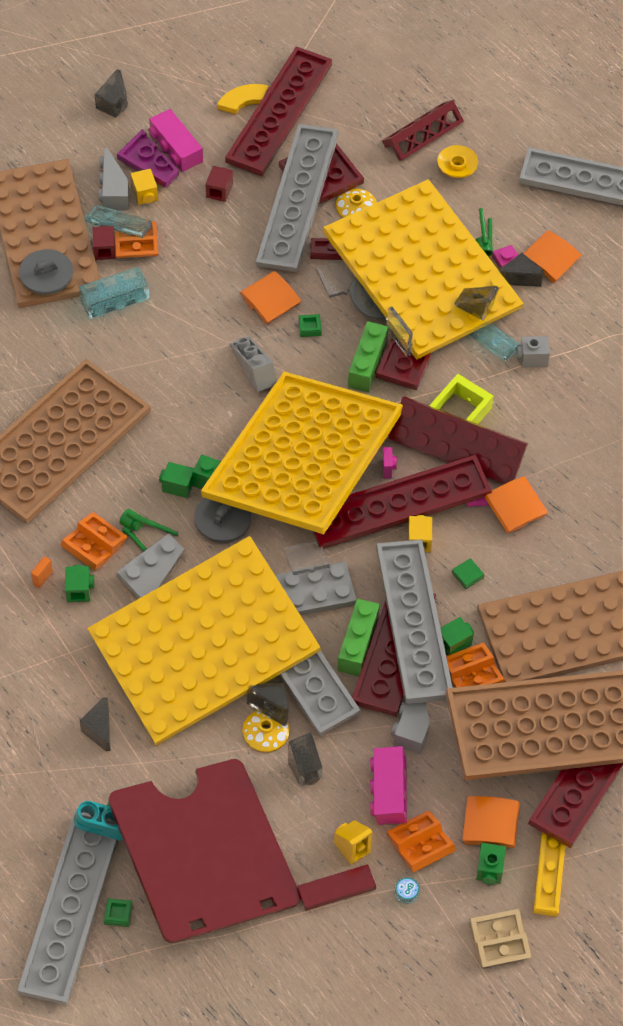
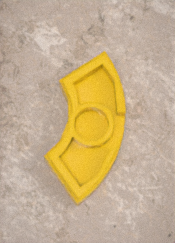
(241, 97)

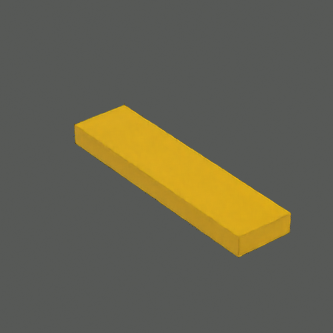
(549, 876)

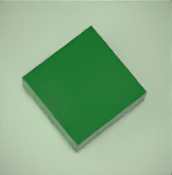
(310, 325)
(468, 573)
(118, 912)

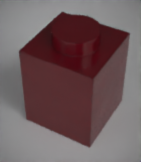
(219, 183)
(104, 242)

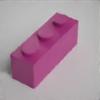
(175, 140)
(389, 785)

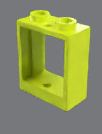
(469, 392)

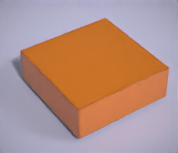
(41, 572)

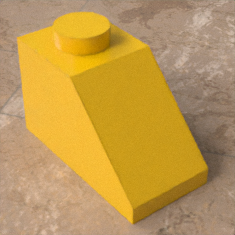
(353, 841)

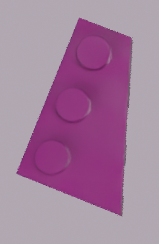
(143, 154)

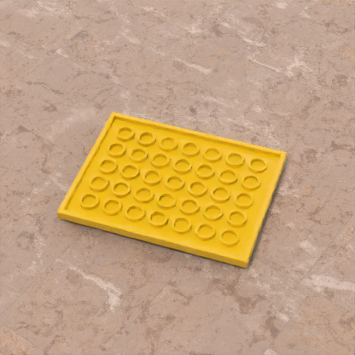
(418, 261)
(302, 452)
(203, 640)

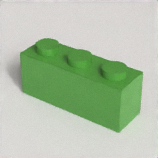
(368, 356)
(358, 637)

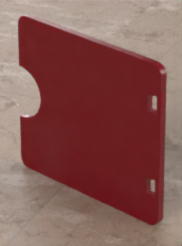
(204, 852)

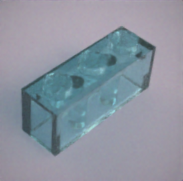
(114, 292)

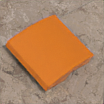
(133, 246)
(552, 255)
(270, 297)
(516, 504)
(94, 541)
(473, 667)
(491, 821)
(421, 841)

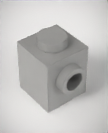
(534, 351)

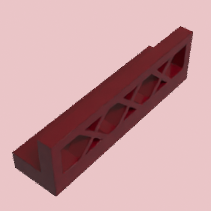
(418, 125)

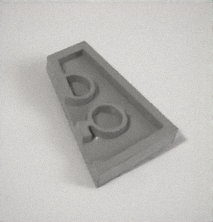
(151, 567)

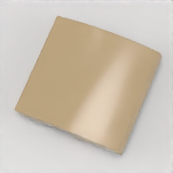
(500, 938)

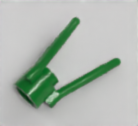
(484, 242)
(134, 521)

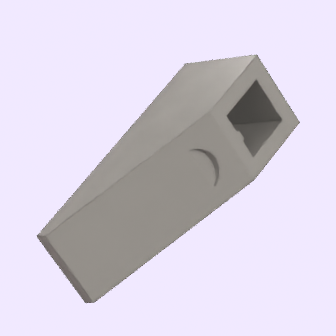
(115, 184)
(255, 363)
(412, 728)

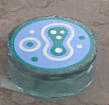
(407, 890)

